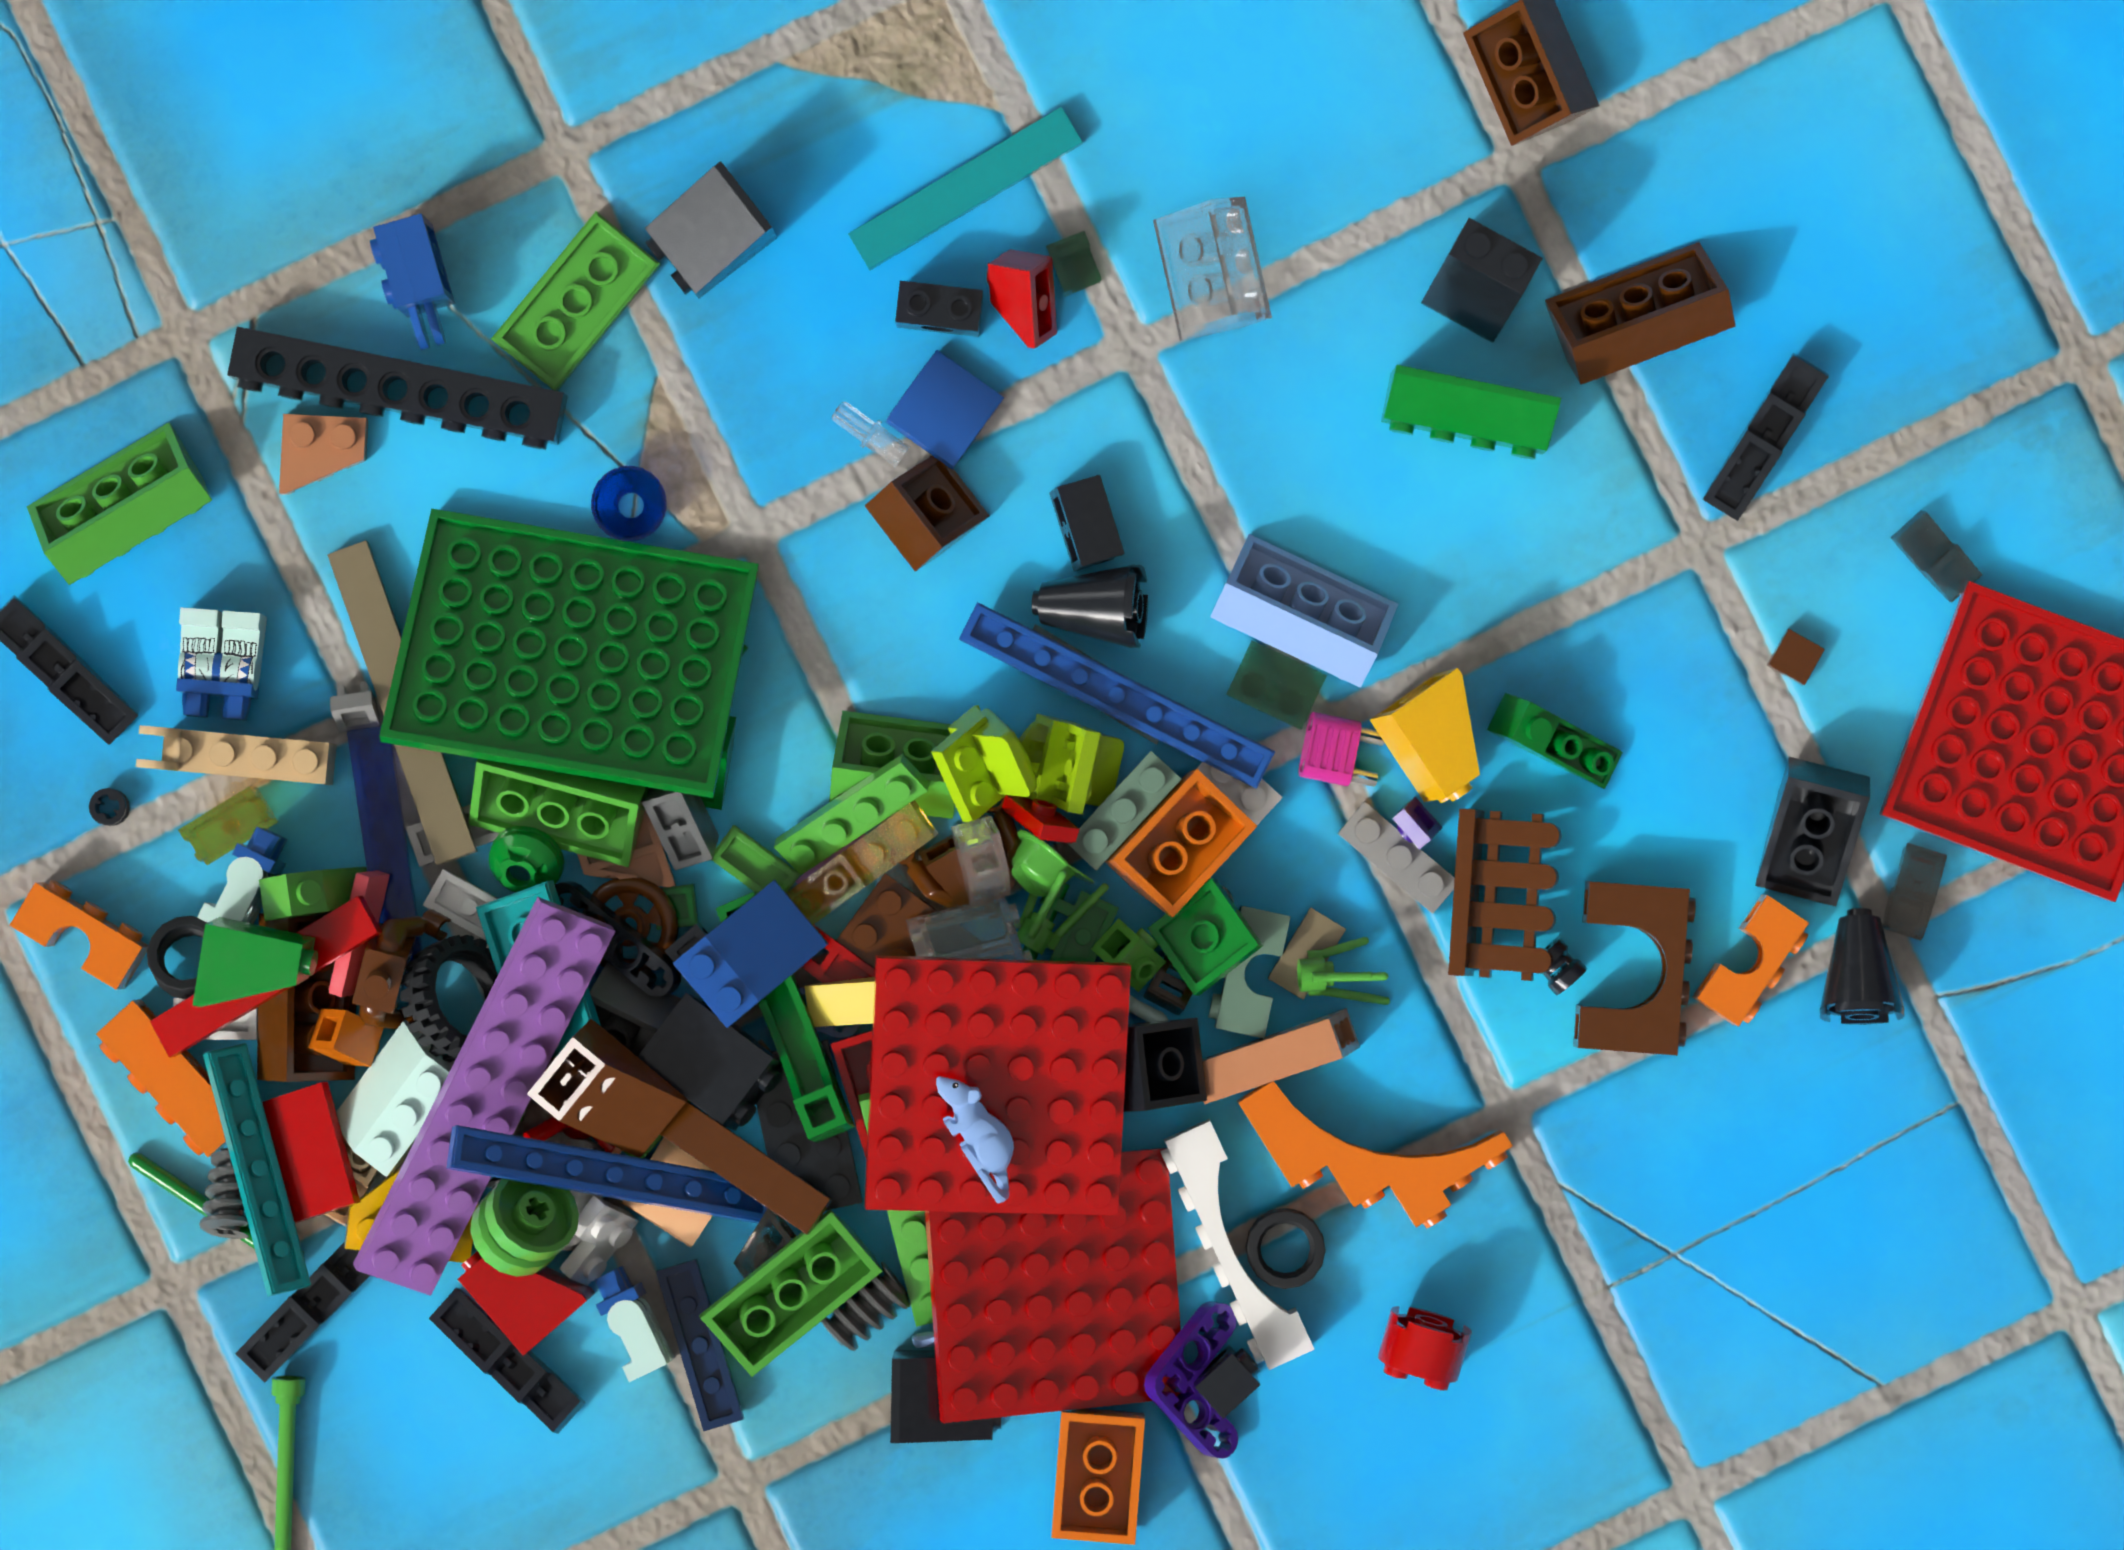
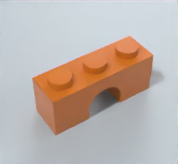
(1776, 934)
(113, 949)

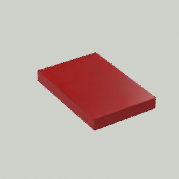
(311, 1152)

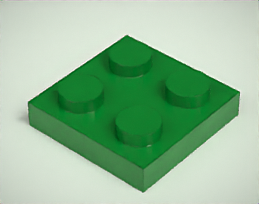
(1205, 937)

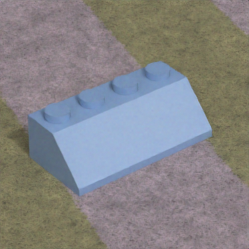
(1304, 610)

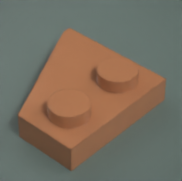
(319, 447)
(647, 862)

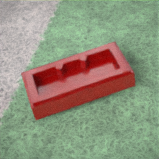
(1041, 819)

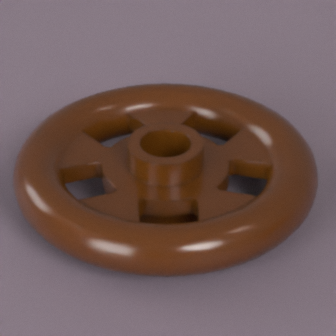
(661, 913)

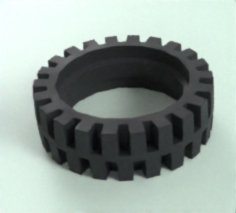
(422, 993)

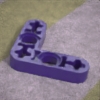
(1184, 1375)

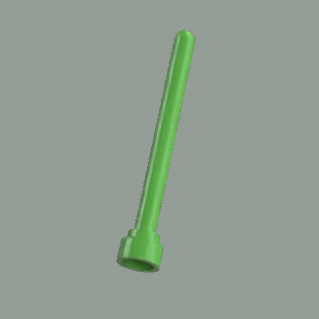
(287, 1394)

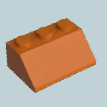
(1181, 843)

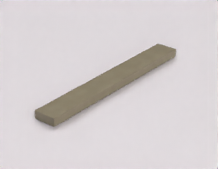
(380, 643)

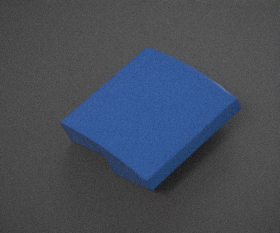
(944, 409)

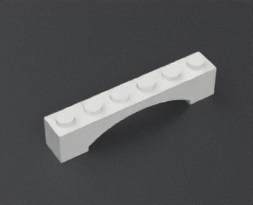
(1276, 1332)

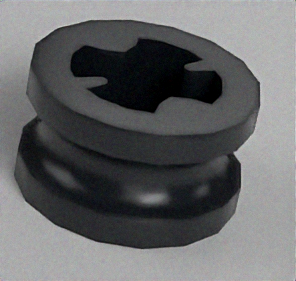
(114, 795)

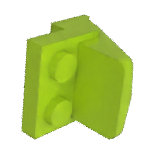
(1071, 762)
(983, 763)

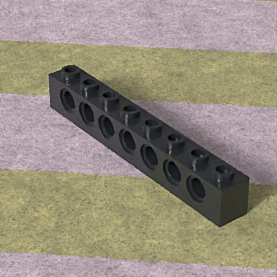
(255, 348)

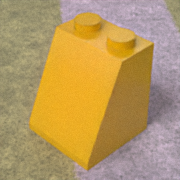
(1432, 737)

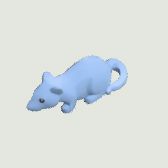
(986, 1138)

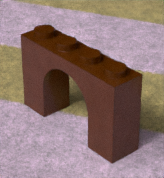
(1655, 1022)

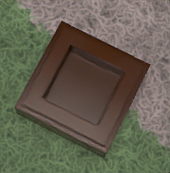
(1795, 657)

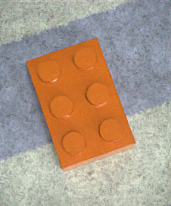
(1098, 1475)

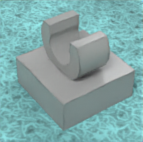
(355, 709)

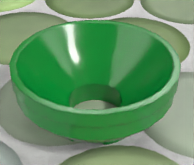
(529, 849)

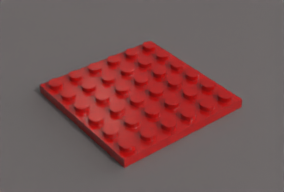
(2021, 743)
(1048, 1064)
(1054, 1303)

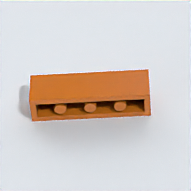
(175, 1082)

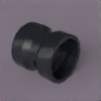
(1567, 973)

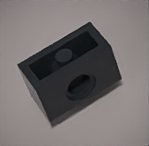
(939, 308)

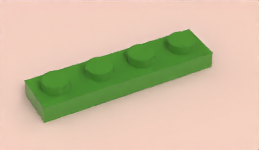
(851, 814)

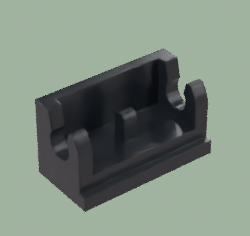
(1086, 522)

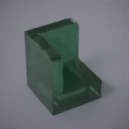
(1074, 263)

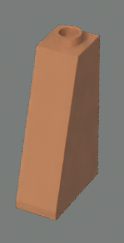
(1279, 1055)

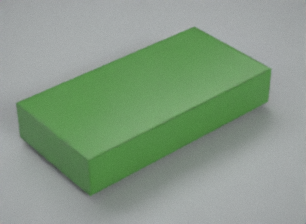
(752, 862)

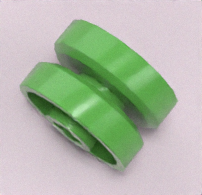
(523, 1226)

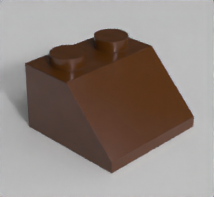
(926, 511)

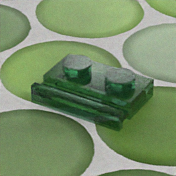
(1276, 685)

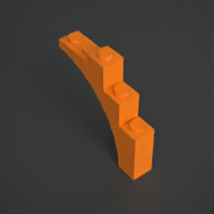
(1362, 1174)

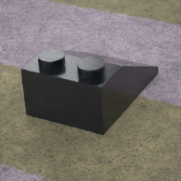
(1813, 831)

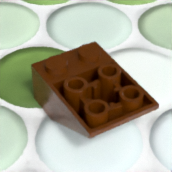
(607, 1092)

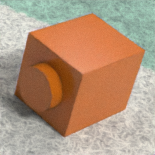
(345, 1038)

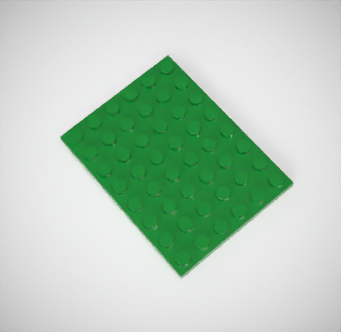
(570, 653)

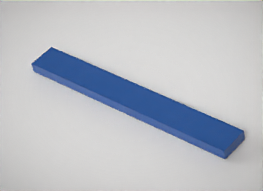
(1117, 695)
(599, 1173)

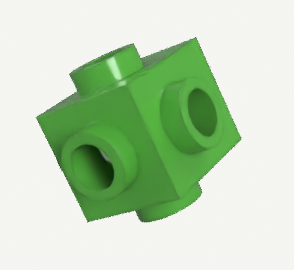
(1137, 949)

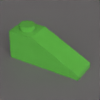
(306, 892)

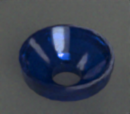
(619, 483)

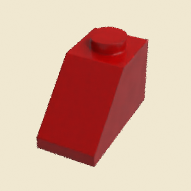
(1024, 294)

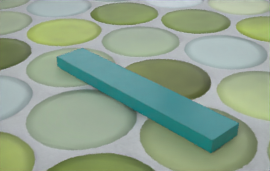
(965, 188)
(256, 1169)

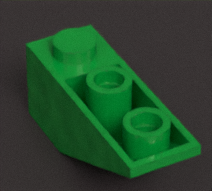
(1554, 740)

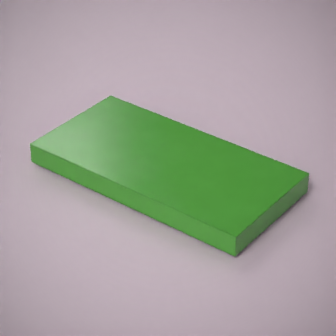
(576, 301)

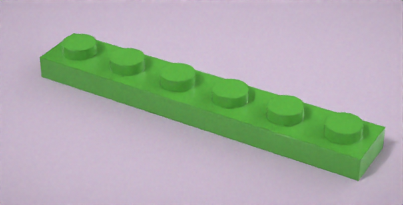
(912, 1249)

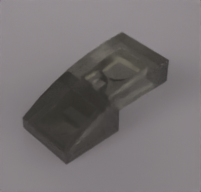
(1936, 556)
(1914, 891)

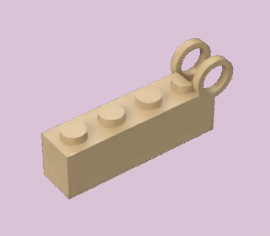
(243, 755)

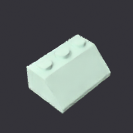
(392, 1100)

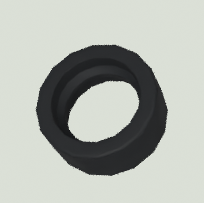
(161, 941)
(1289, 1279)

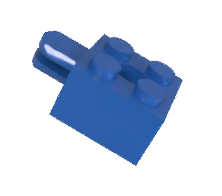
(414, 273)

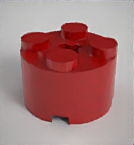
(1423, 1347)

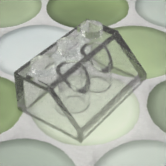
(1212, 268)

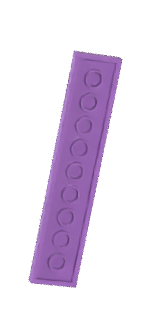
(484, 1091)

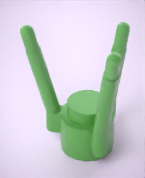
(1037, 930)
(1316, 974)

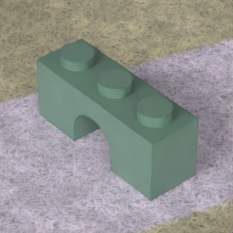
(1124, 810)
(1239, 1007)

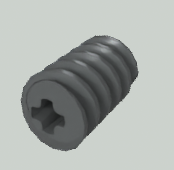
(225, 1204)
(867, 1309)

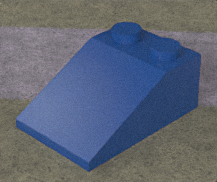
(750, 953)

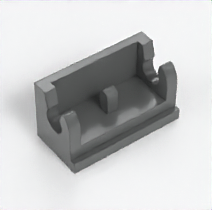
(682, 826)

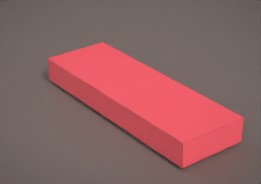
(372, 887)

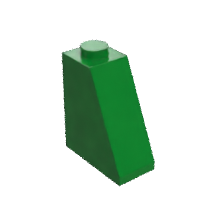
(250, 960)

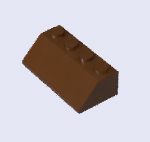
(1641, 313)
(290, 1020)

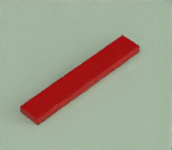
(335, 937)

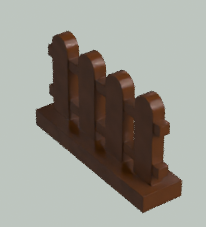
(1470, 913)

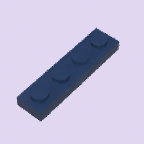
(698, 1346)

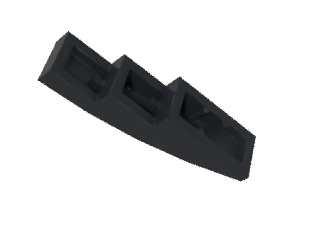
(1765, 437)
(63, 671)
(302, 1314)
(494, 1354)

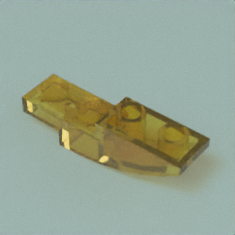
(863, 862)

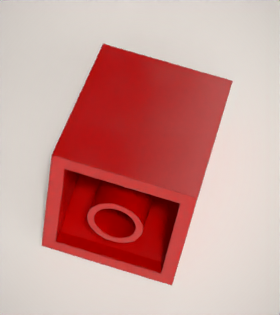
(523, 1305)

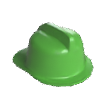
(1038, 865)

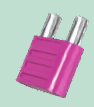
(1332, 750)

